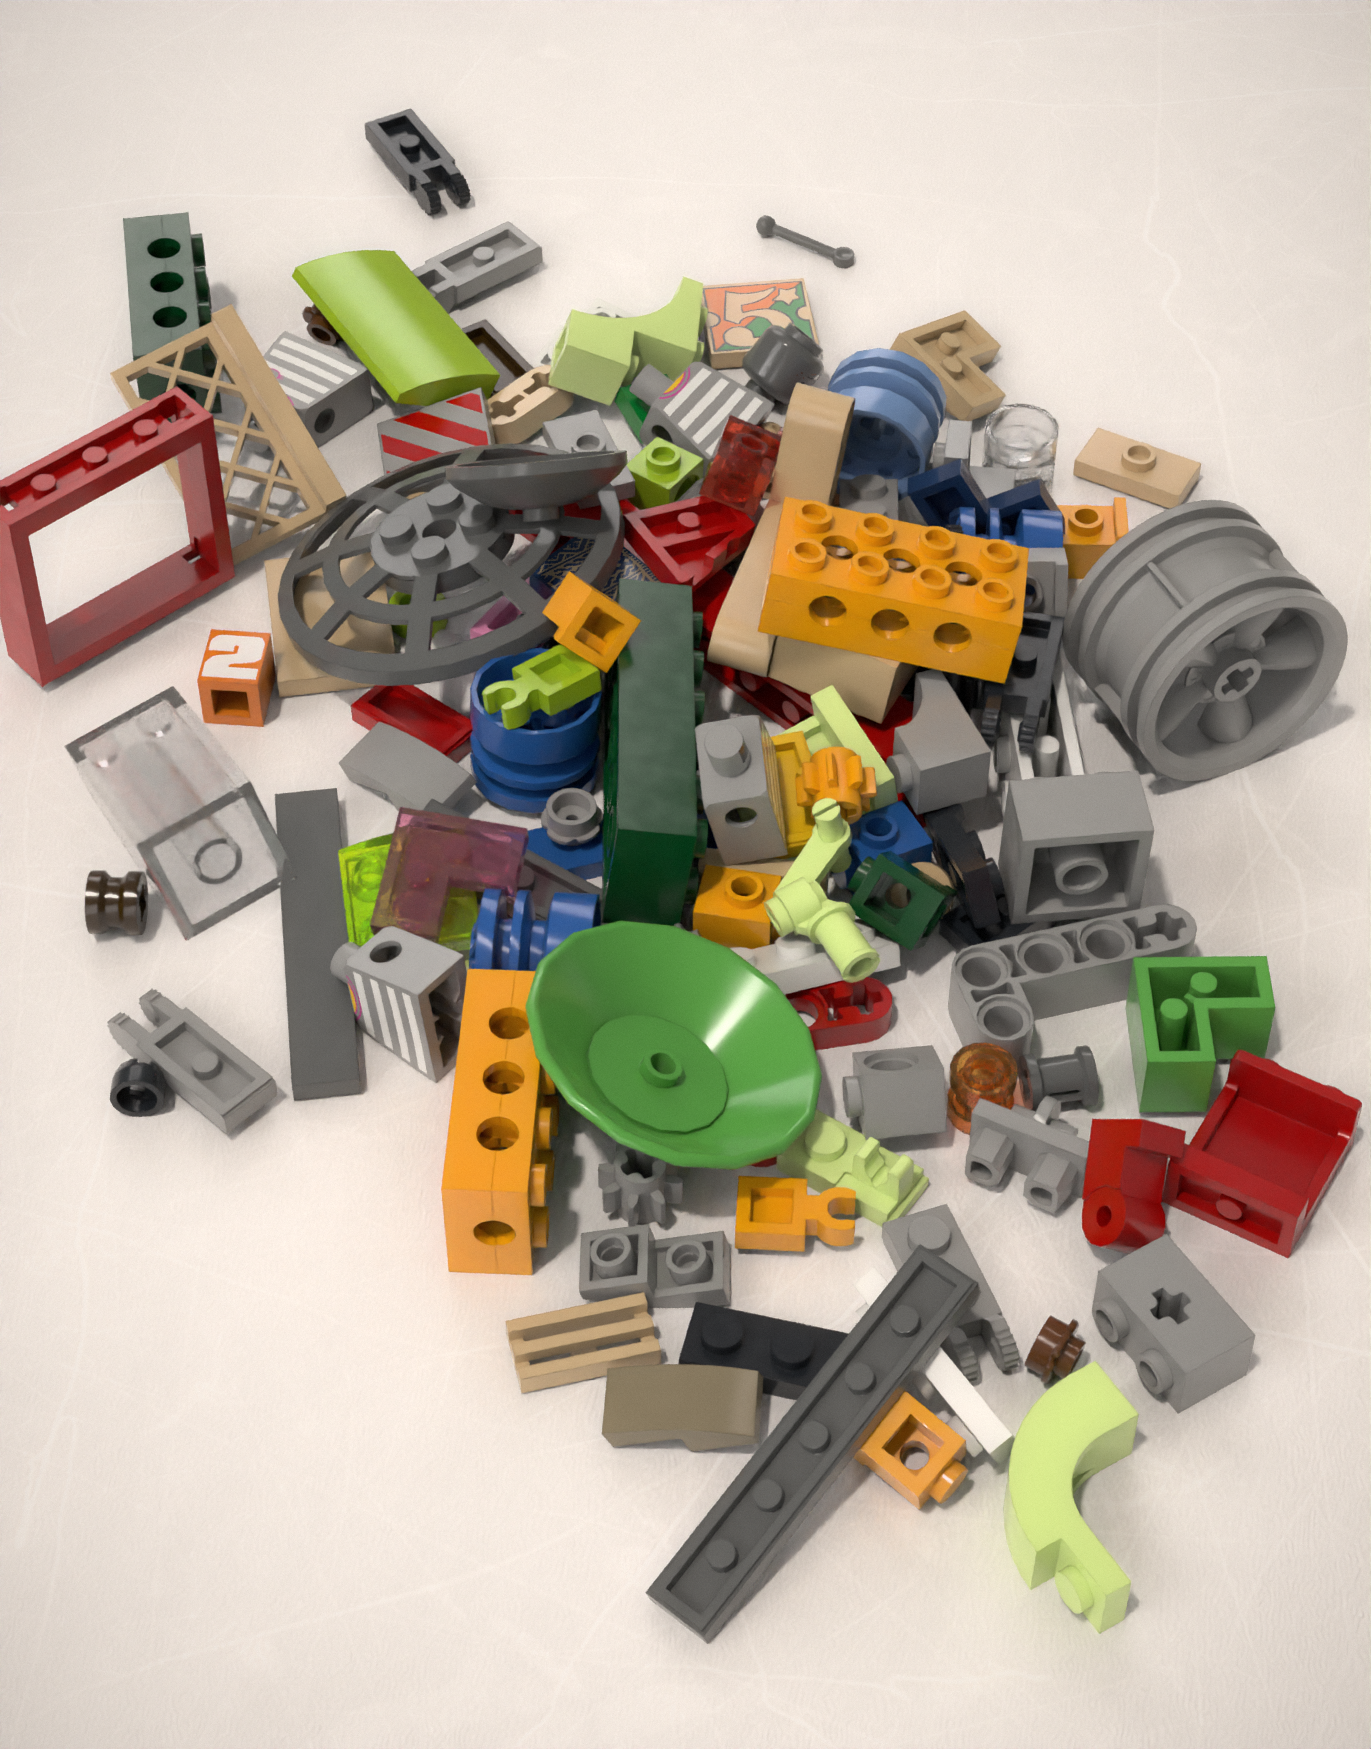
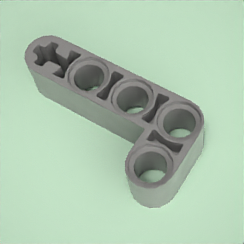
(1057, 971)

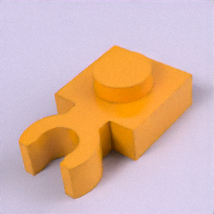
(779, 1214)

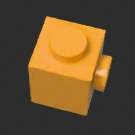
(733, 909)

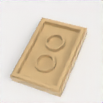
(312, 601)

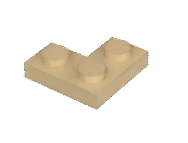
(953, 352)

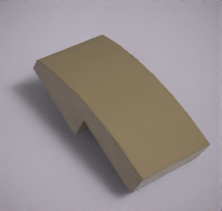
(685, 1402)

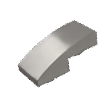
(406, 769)
(668, 1270)

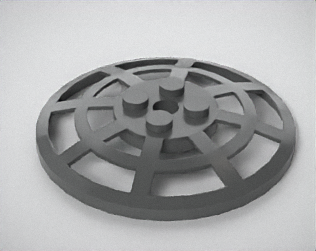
(431, 549)

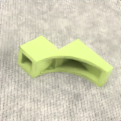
(607, 352)

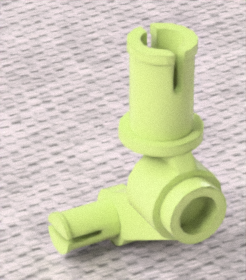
(803, 907)

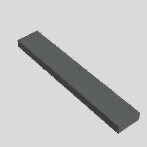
(313, 930)
(813, 1443)

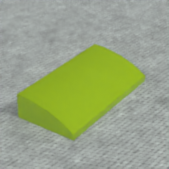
(395, 326)

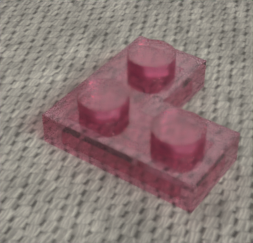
(438, 853)

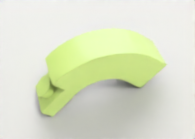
(1059, 1445)

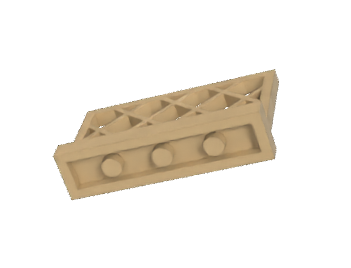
(270, 410)

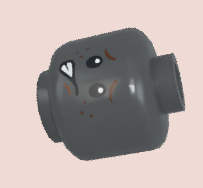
(780, 361)

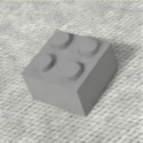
(1075, 846)

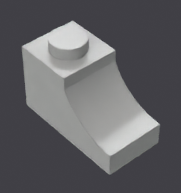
(939, 752)

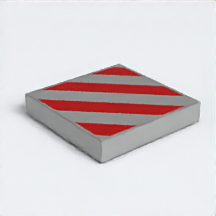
(435, 429)

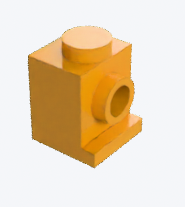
(1091, 533)
(590, 622)
(914, 1426)

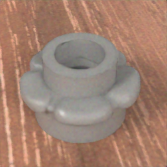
(571, 817)

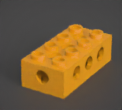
(921, 590)
(490, 1193)

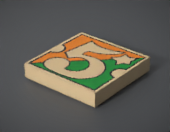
(745, 310)

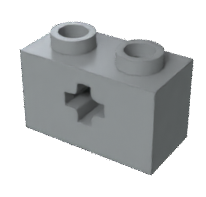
(1171, 1324)

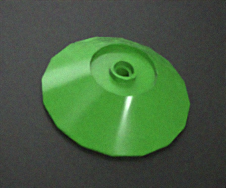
(673, 1045)

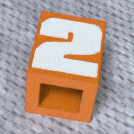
(236, 678)

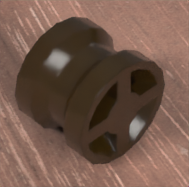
(116, 902)

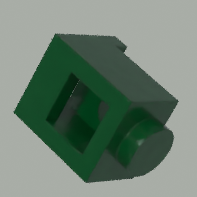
(873, 903)

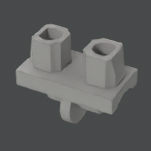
(1030, 1145)

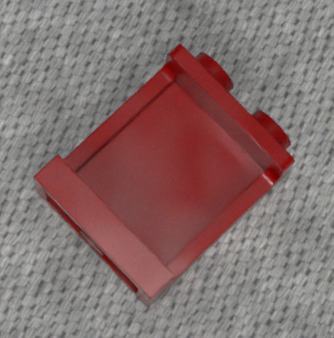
(1264, 1153)

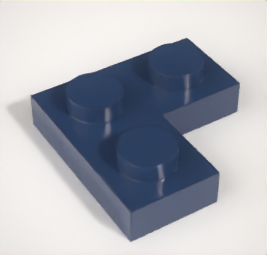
(951, 486)

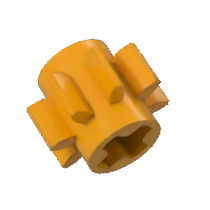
(838, 776)

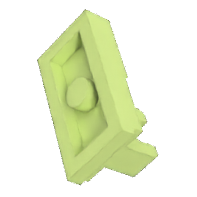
(841, 1157)

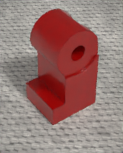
(1127, 1181)

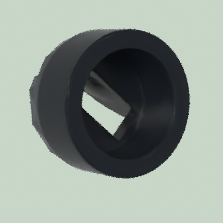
(136, 1102)

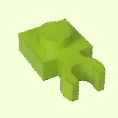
(547, 681)

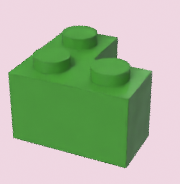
(1188, 1016)

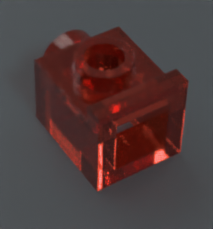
(741, 465)

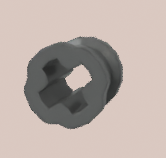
(1060, 1077)

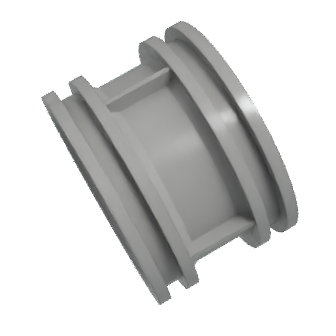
(1203, 640)

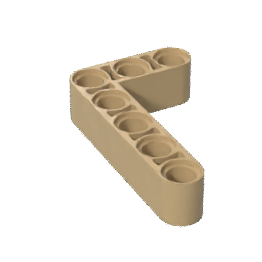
(805, 470)

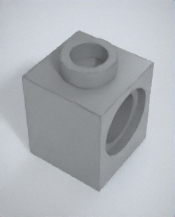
(896, 1092)

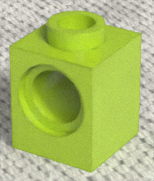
(663, 473)

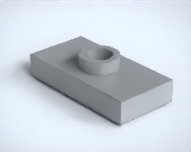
(584, 434)

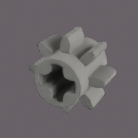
(639, 1186)

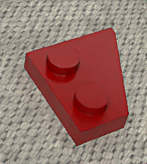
(688, 539)

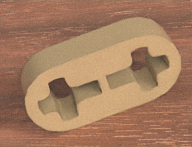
(525, 405)

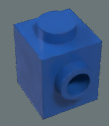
(882, 831)

